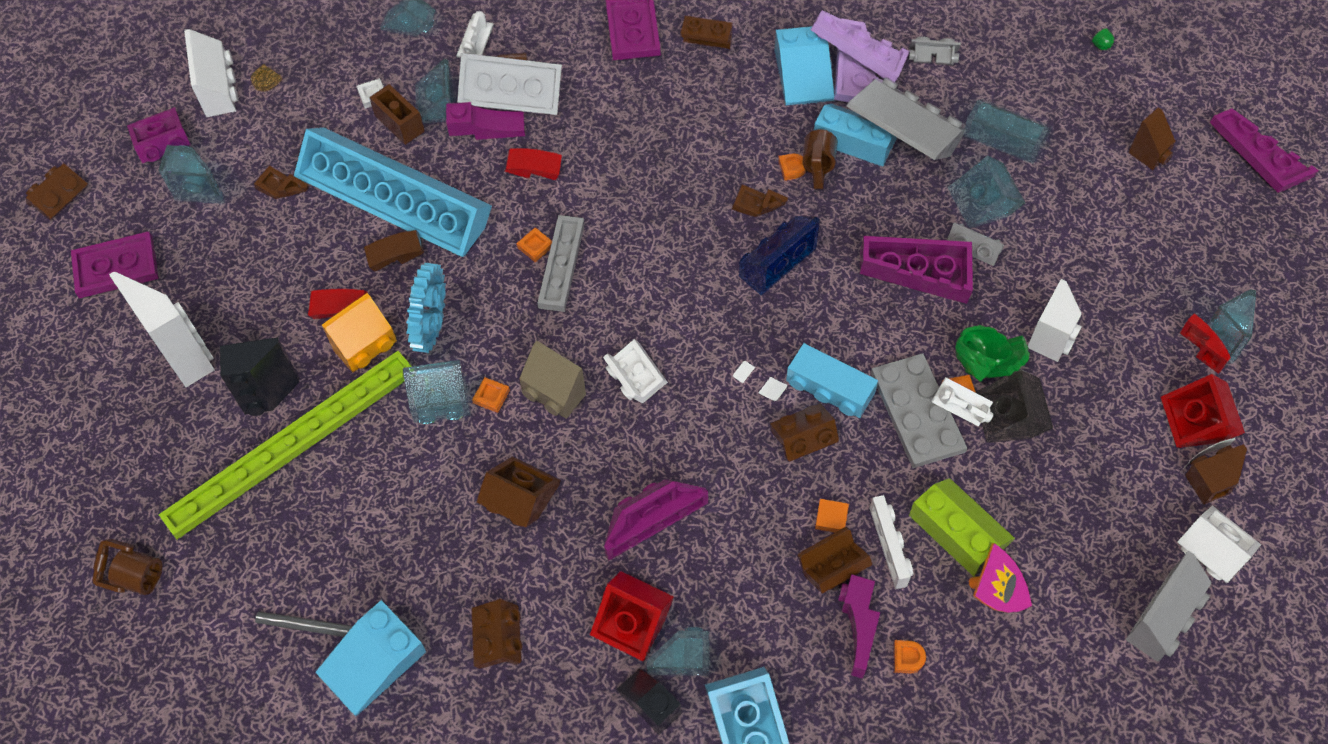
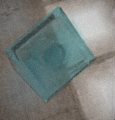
(434, 93)
(1235, 322)

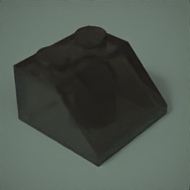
(1017, 408)

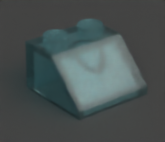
(189, 176)
(986, 193)
(436, 392)

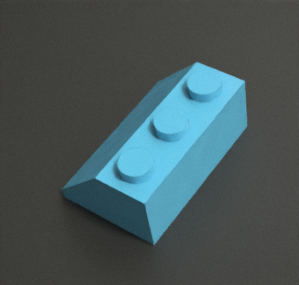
(856, 134)

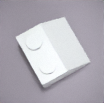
(1057, 324)
(1219, 544)

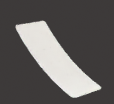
(772, 388)
(1214, 447)

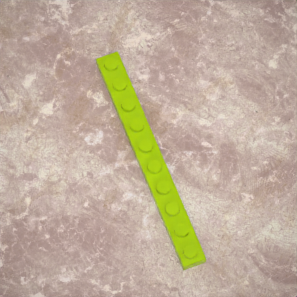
(284, 446)

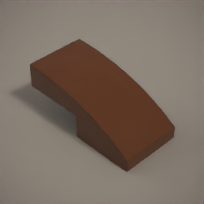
(398, 247)

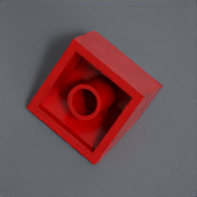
(1202, 413)
(631, 615)

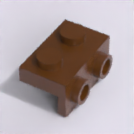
(707, 32)
(56, 191)
(805, 431)
(833, 560)
(496, 633)

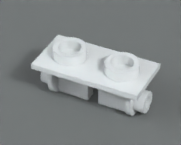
(475, 35)
(963, 402)

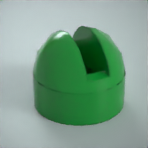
(1103, 39)

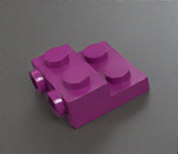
(156, 132)

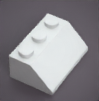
(211, 73)

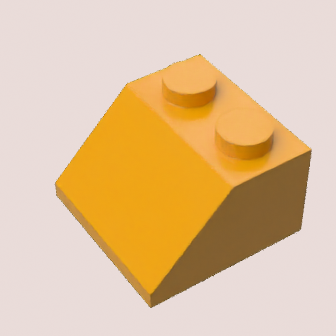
(359, 333)

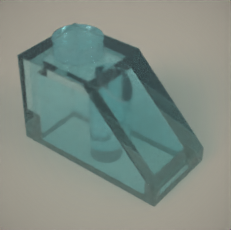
(409, 18)
(682, 655)

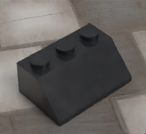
(257, 374)

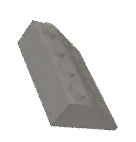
(908, 118)

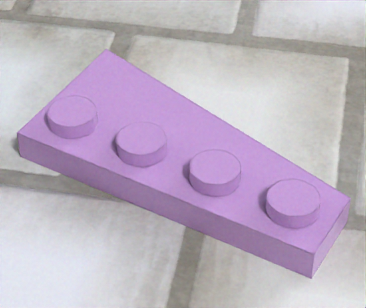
(858, 44)
(850, 74)

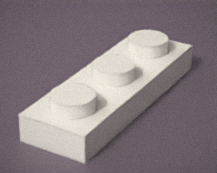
(891, 542)

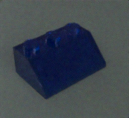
(779, 253)

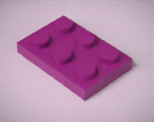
(632, 29)
(128, 256)

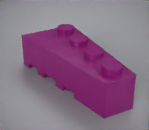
(920, 264)

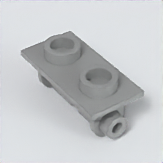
(943, 49)
(983, 247)

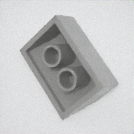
(1171, 609)

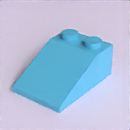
(803, 66)
(370, 658)
(747, 709)

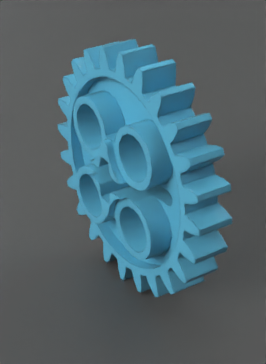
(426, 292)

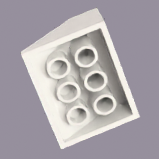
(168, 328)

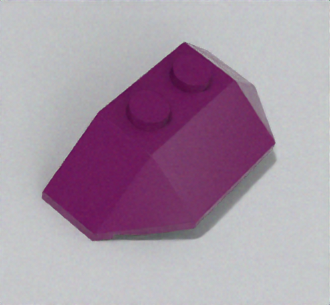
(650, 513)

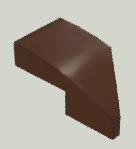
(279, 185)
(757, 203)

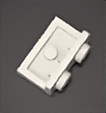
(635, 372)

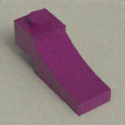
(483, 123)
(863, 621)

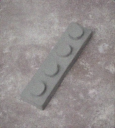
(561, 263)

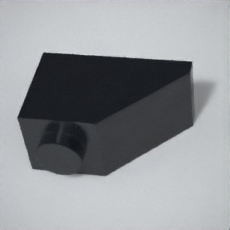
(650, 700)

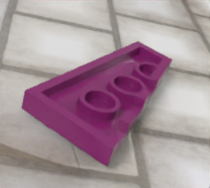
(1261, 151)

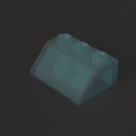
(1006, 130)

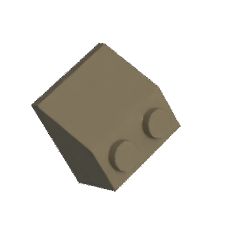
(552, 381)

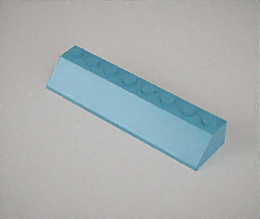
(391, 190)

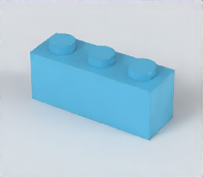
(831, 381)

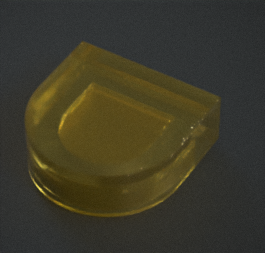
(265, 79)

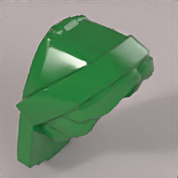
(990, 353)

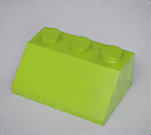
(959, 524)

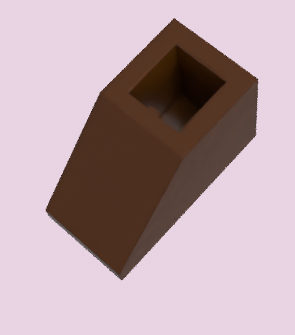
(1218, 474)

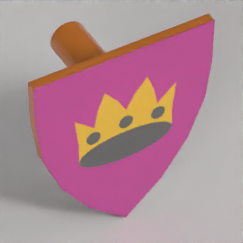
(1001, 583)

